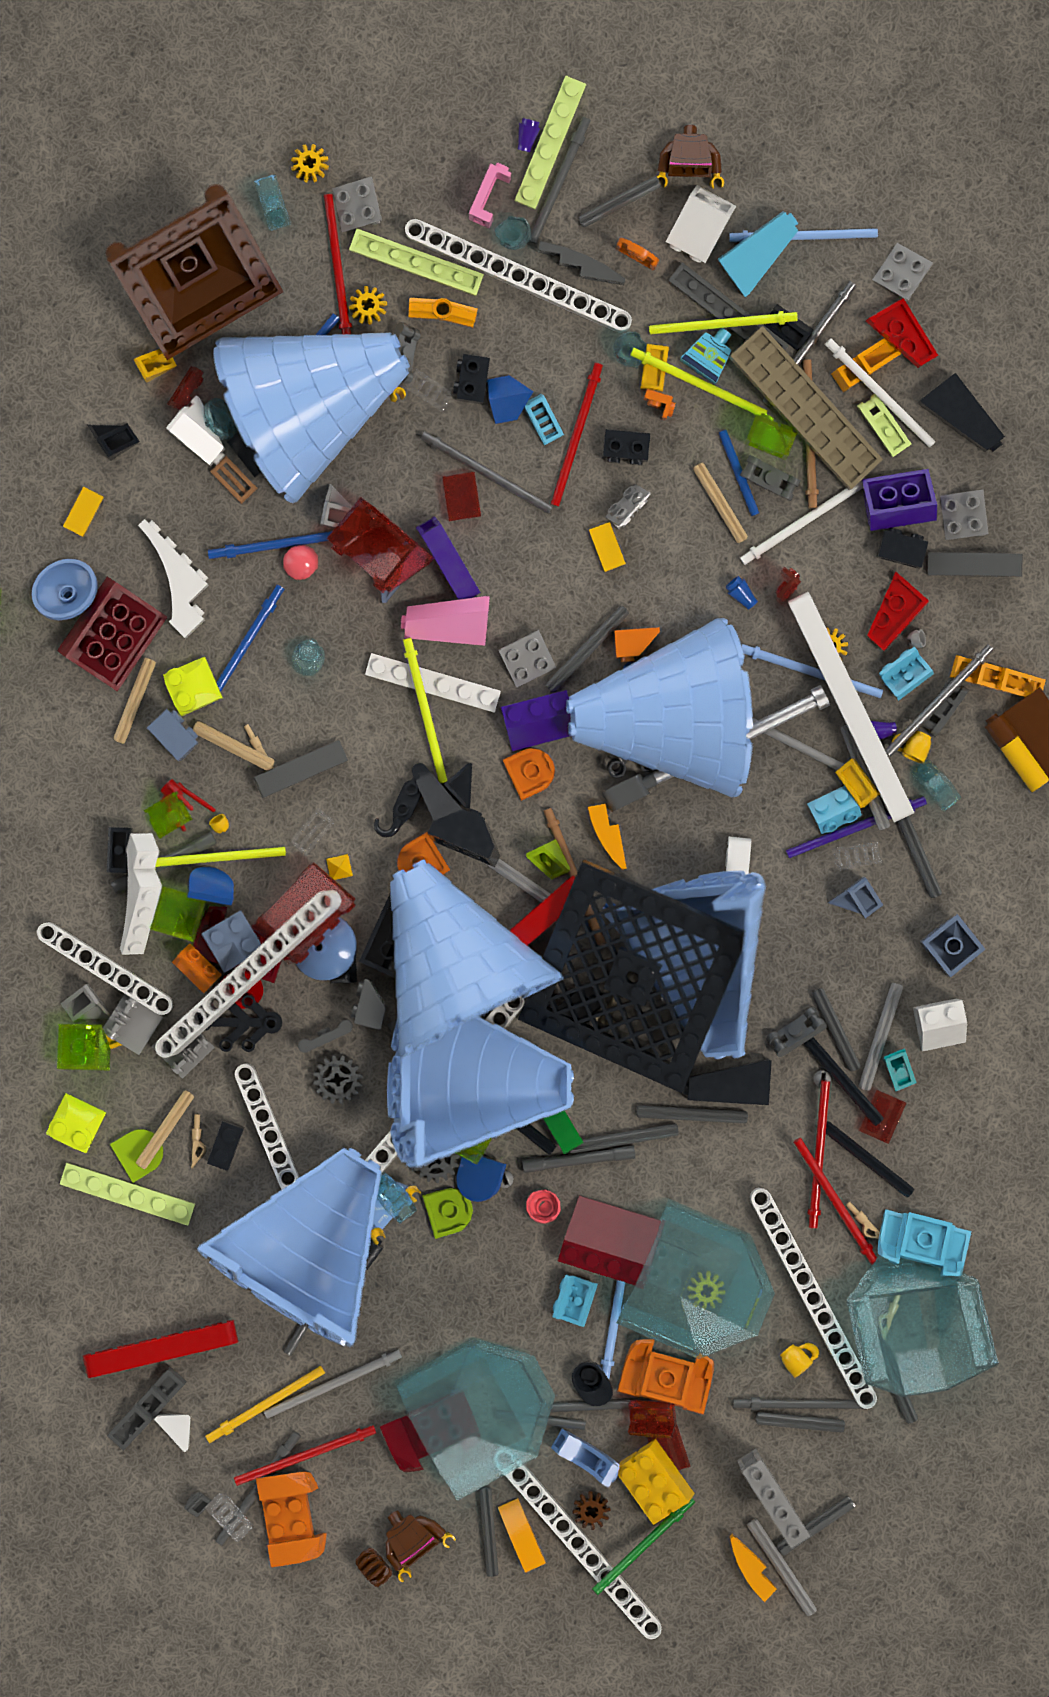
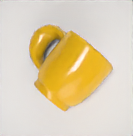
(916, 747)
(797, 1360)

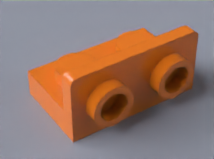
(657, 399)
(196, 968)

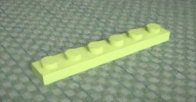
(550, 142)
(416, 262)
(127, 1194)

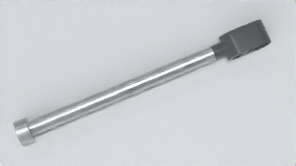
(638, 786)

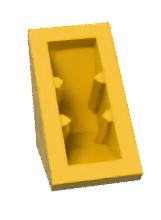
(154, 364)

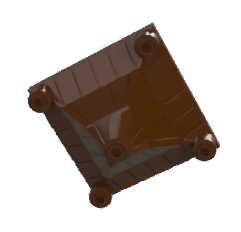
(195, 274)

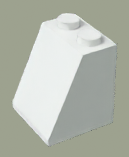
(700, 224)
(941, 1024)

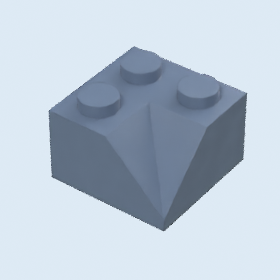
(173, 734)
(231, 941)
(952, 945)

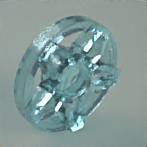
(219, 418)

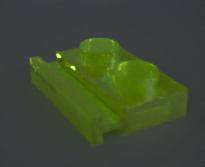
(168, 815)

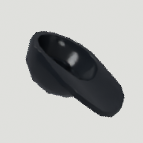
(592, 1383)

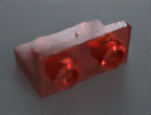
(786, 589)
(652, 1419)

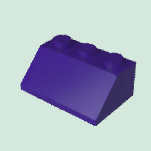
(899, 499)
(537, 720)

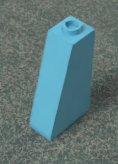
(755, 254)

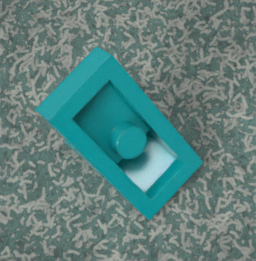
(899, 1069)

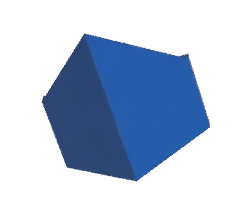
(507, 398)

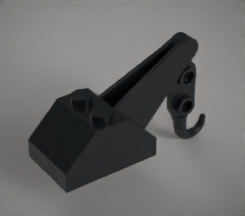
(451, 825)

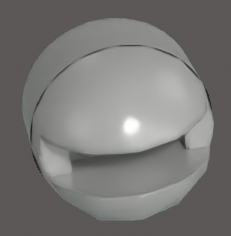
(917, 638)
(817, 1077)
(509, 1177)

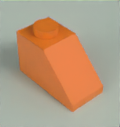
(633, 642)

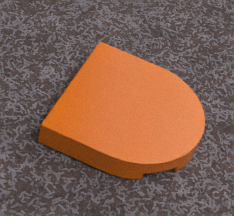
(637, 253)
(530, 771)
(421, 849)

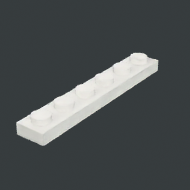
(434, 683)

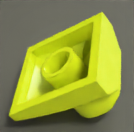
(192, 686)
(75, 1123)

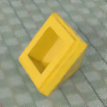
(339, 867)

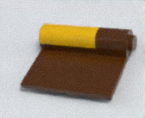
(1024, 737)

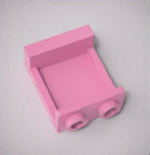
(476, 212)

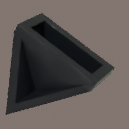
(114, 438)
(460, 785)

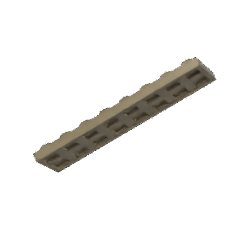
(805, 408)

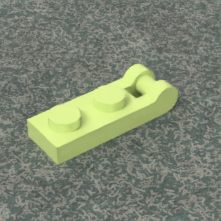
(884, 426)

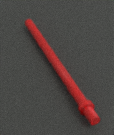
(345, 325)
(577, 432)
(814, 1210)
(866, 1249)
(360, 1434)

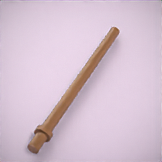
(812, 491)
(557, 834)

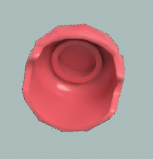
(300, 562)
(547, 1211)

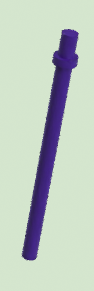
(840, 833)

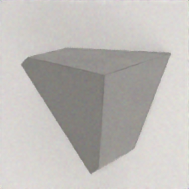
(334, 508)
(85, 1005)

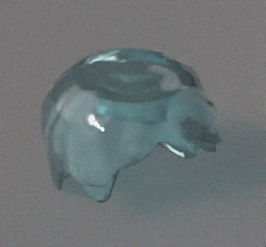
(513, 233)
(623, 346)
(308, 657)

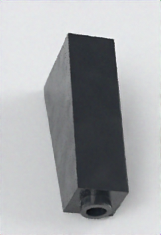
(962, 412)
(736, 1084)

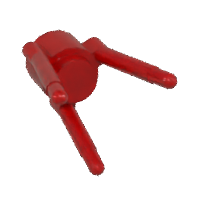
(171, 787)

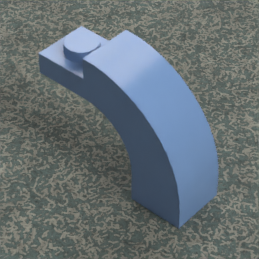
(587, 1457)

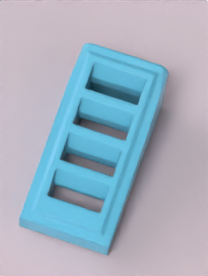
(540, 431)

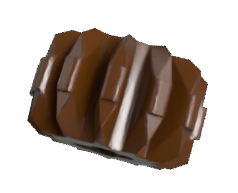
(593, 1502)
(373, 1567)

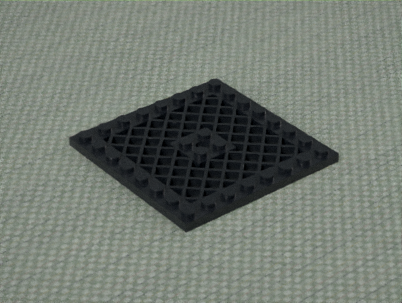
(672, 913)

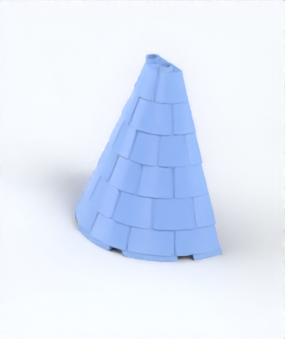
(305, 397)
(676, 710)
(737, 901)
(452, 958)
(470, 1090)
(307, 1246)

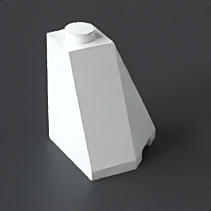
(191, 430)

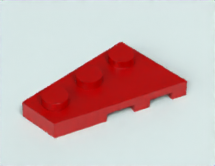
(904, 332)
(896, 612)

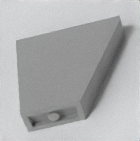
(773, 1498)

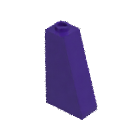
(448, 559)

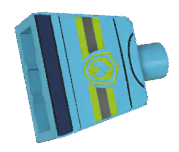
(708, 355)

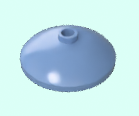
(58, 582)
(335, 956)

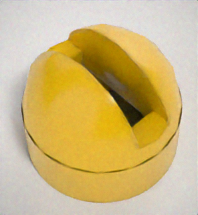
(219, 823)

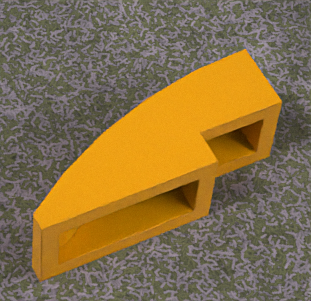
(869, 361)
(608, 835)
(521, 1535)
(752, 1569)

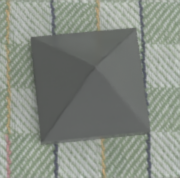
(197, 1503)

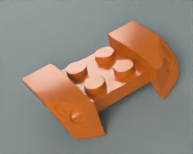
(666, 1377)
(289, 1518)

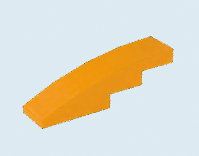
(998, 678)

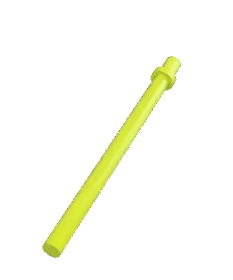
(779, 318)
(691, 379)
(424, 707)
(220, 856)

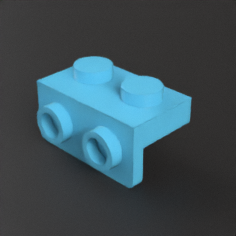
(905, 673)
(834, 810)
(574, 1299)

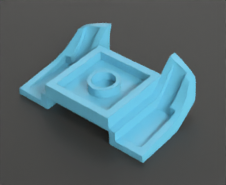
(923, 1241)

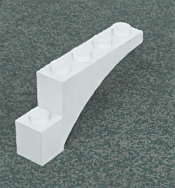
(183, 581)
(143, 892)

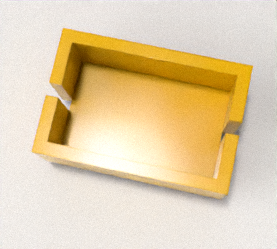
(654, 1481)

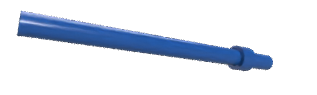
(231, 550)
(268, 606)

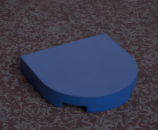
(211, 885)
(480, 1180)

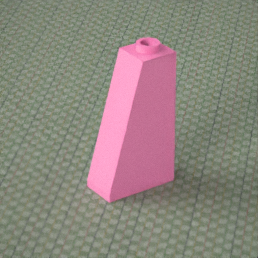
(448, 621)

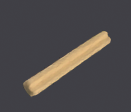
(720, 502)
(134, 700)
(233, 746)
(164, 1129)

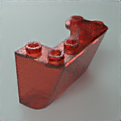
(308, 884)

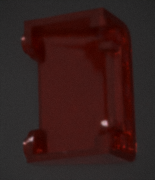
(378, 546)

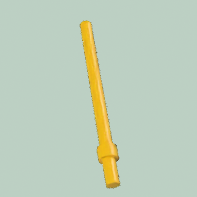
(228, 1427)

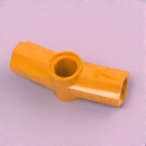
(457, 313)

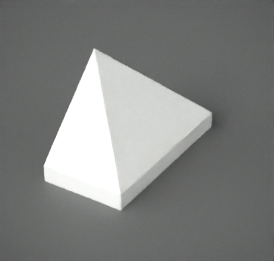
(177, 1427)

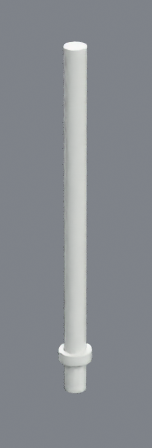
(839, 352)
(803, 521)

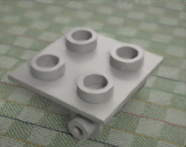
(357, 204)
(902, 271)
(620, 512)
(964, 515)
(527, 658)
(132, 1024)
(189, 1056)

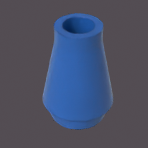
(741, 592)

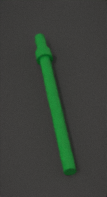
(641, 1547)

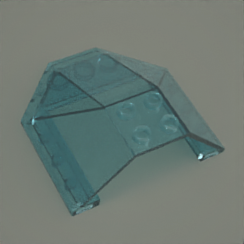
(699, 1285)
(919, 1328)
(478, 1412)

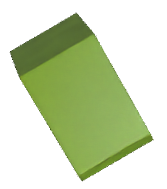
(549, 859)

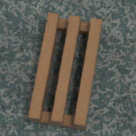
(247, 494)

